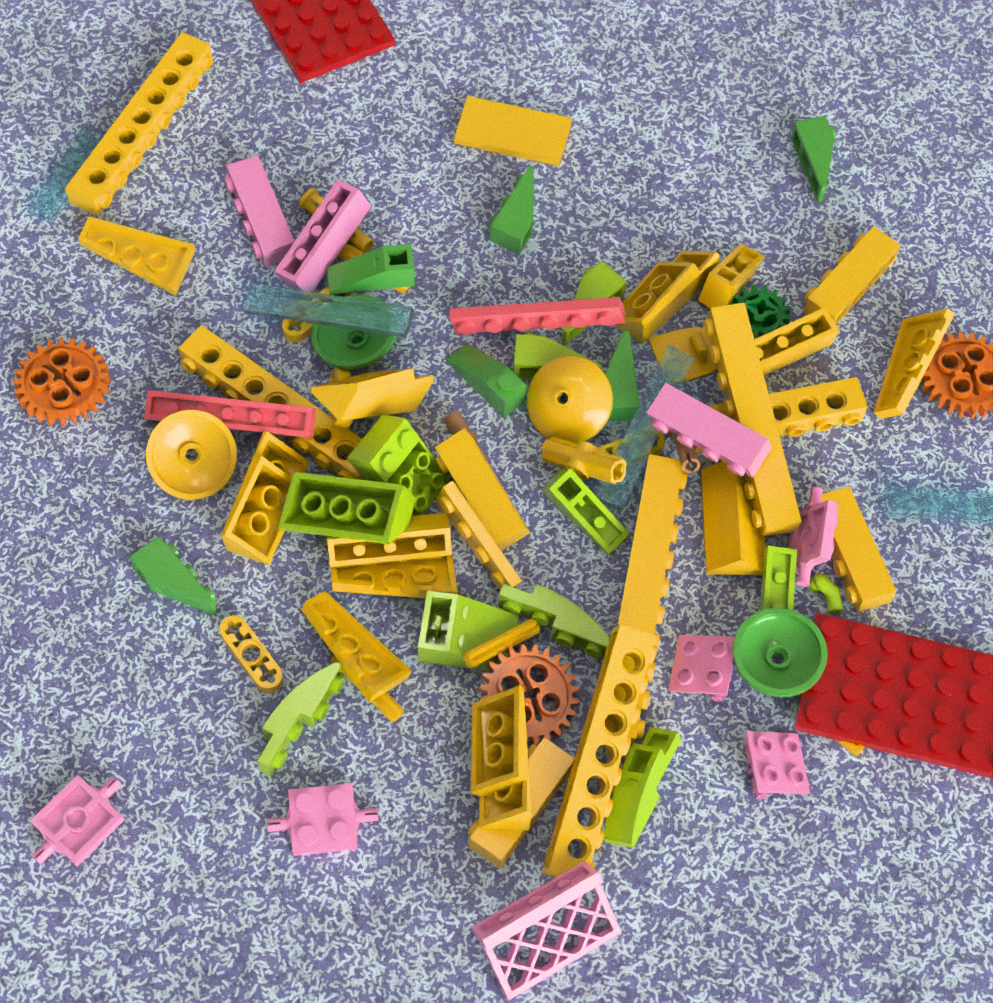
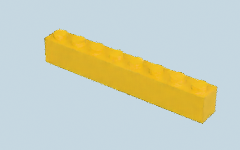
(749, 404)

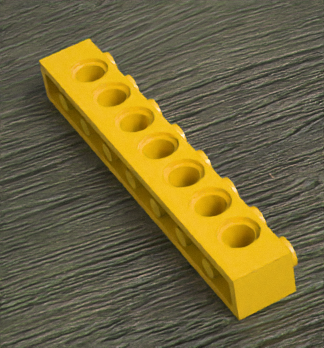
(139, 124)
(207, 346)
(641, 648)

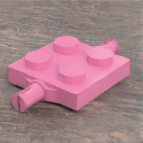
(814, 535)
(322, 819)
(77, 820)

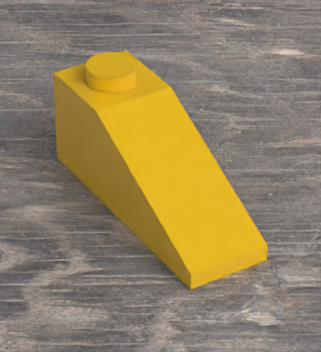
(730, 276)

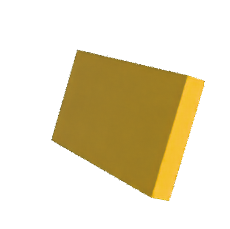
(513, 131)

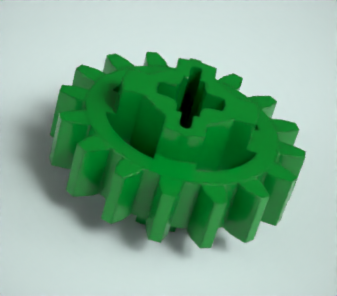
(764, 310)

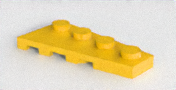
(145, 254)
(910, 357)
(476, 536)
(397, 578)
(358, 651)

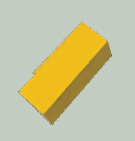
(665, 292)
(373, 393)
(261, 499)
(729, 536)
(501, 761)

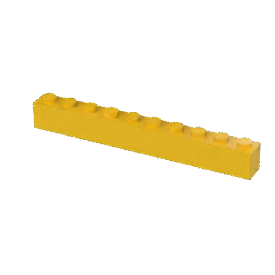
(648, 564)

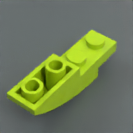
(569, 622)
(302, 705)
(636, 791)

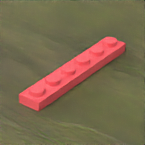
(537, 315)
(235, 413)

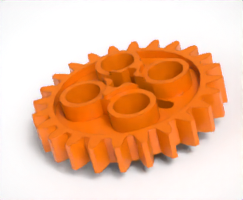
(963, 375)
(44, 398)
(554, 685)

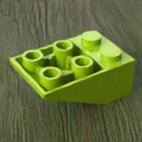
(398, 456)
(456, 625)

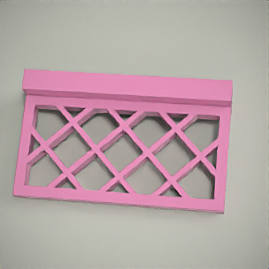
(542, 905)

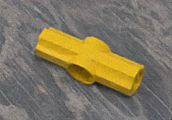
(584, 460)

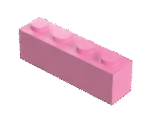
(260, 209)
(323, 237)
(708, 430)

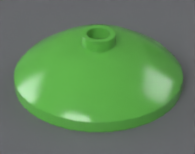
(339, 347)
(785, 636)

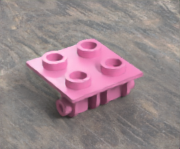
(703, 665)
(775, 763)

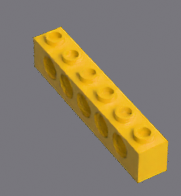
(843, 394)

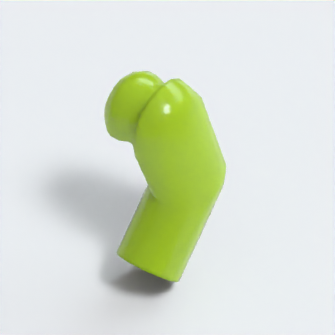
(822, 583)

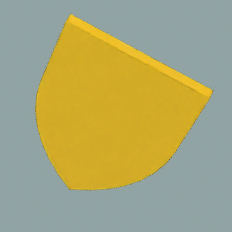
(691, 341)

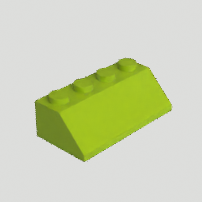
(346, 508)

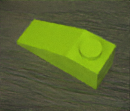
(595, 284)
(536, 351)
(585, 509)

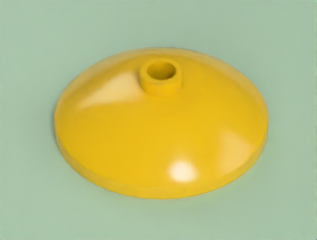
(587, 404)
(187, 477)

